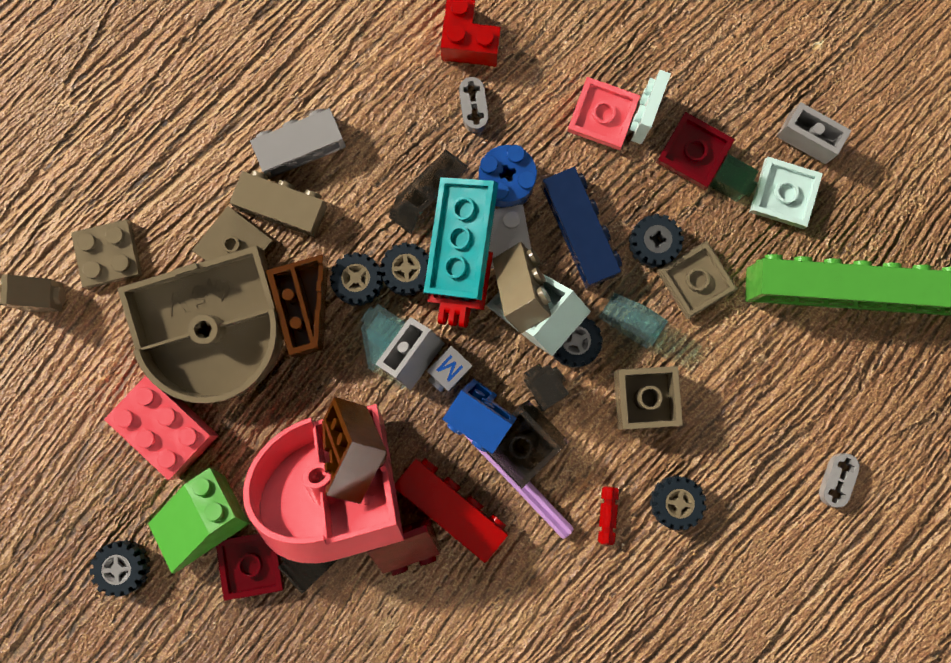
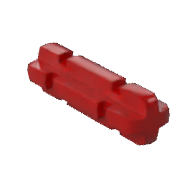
(608, 515)

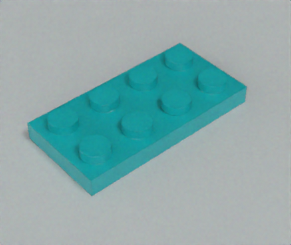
(461, 238)

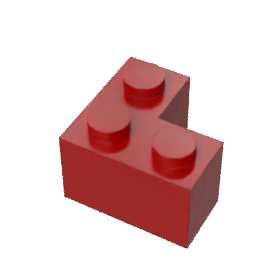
(466, 41)

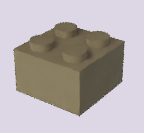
(648, 397)

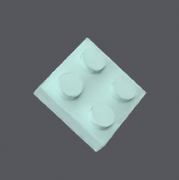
(649, 106)
(786, 192)

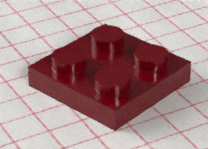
(695, 151)
(248, 567)

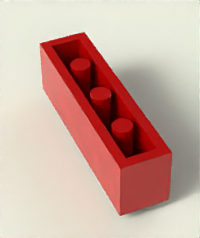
(451, 510)

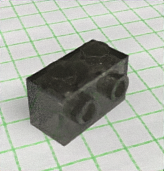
(544, 386)

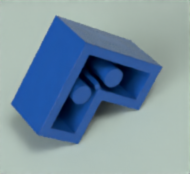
(479, 417)

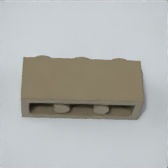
(279, 203)
(521, 287)

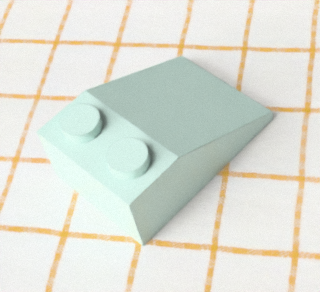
(566, 315)

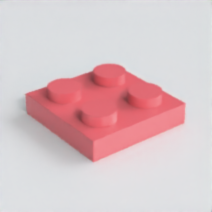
(603, 113)

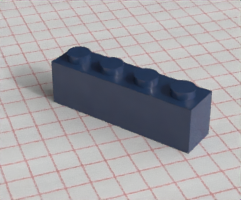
(581, 227)

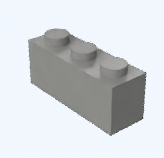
(297, 143)

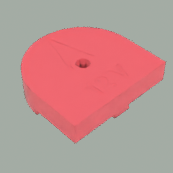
(290, 503)

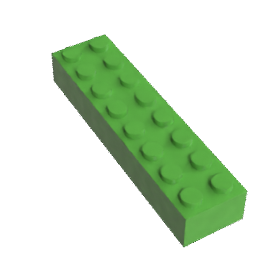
(849, 285)

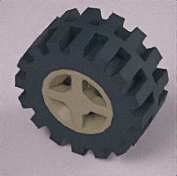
(405, 259)
(350, 272)
(688, 504)

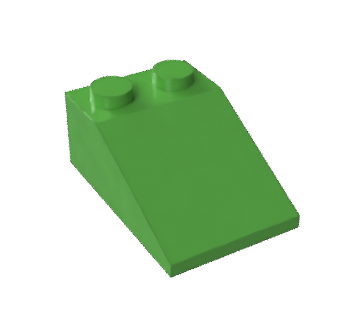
(197, 519)

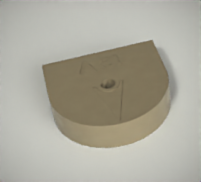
(170, 321)

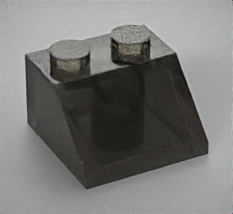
(528, 444)

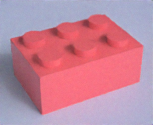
(161, 429)

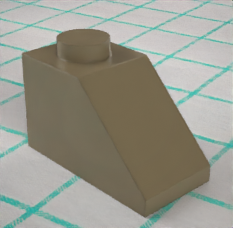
(32, 293)

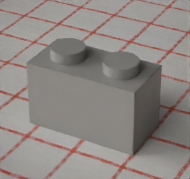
(813, 133)
(410, 353)

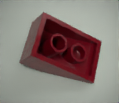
(418, 546)

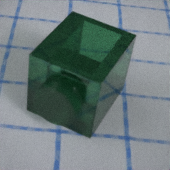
(734, 178)

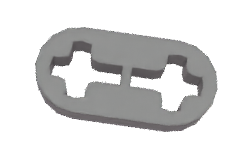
(467, 105)
(846, 481)

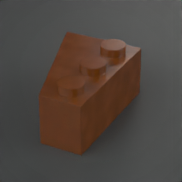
(301, 303)
(353, 450)

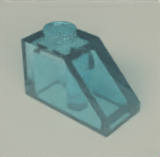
(633, 320)
(378, 332)

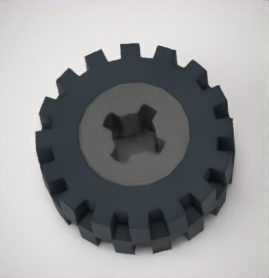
(647, 246)

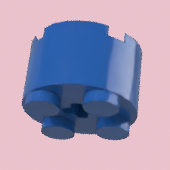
(514, 162)

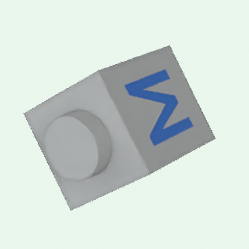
(448, 370)

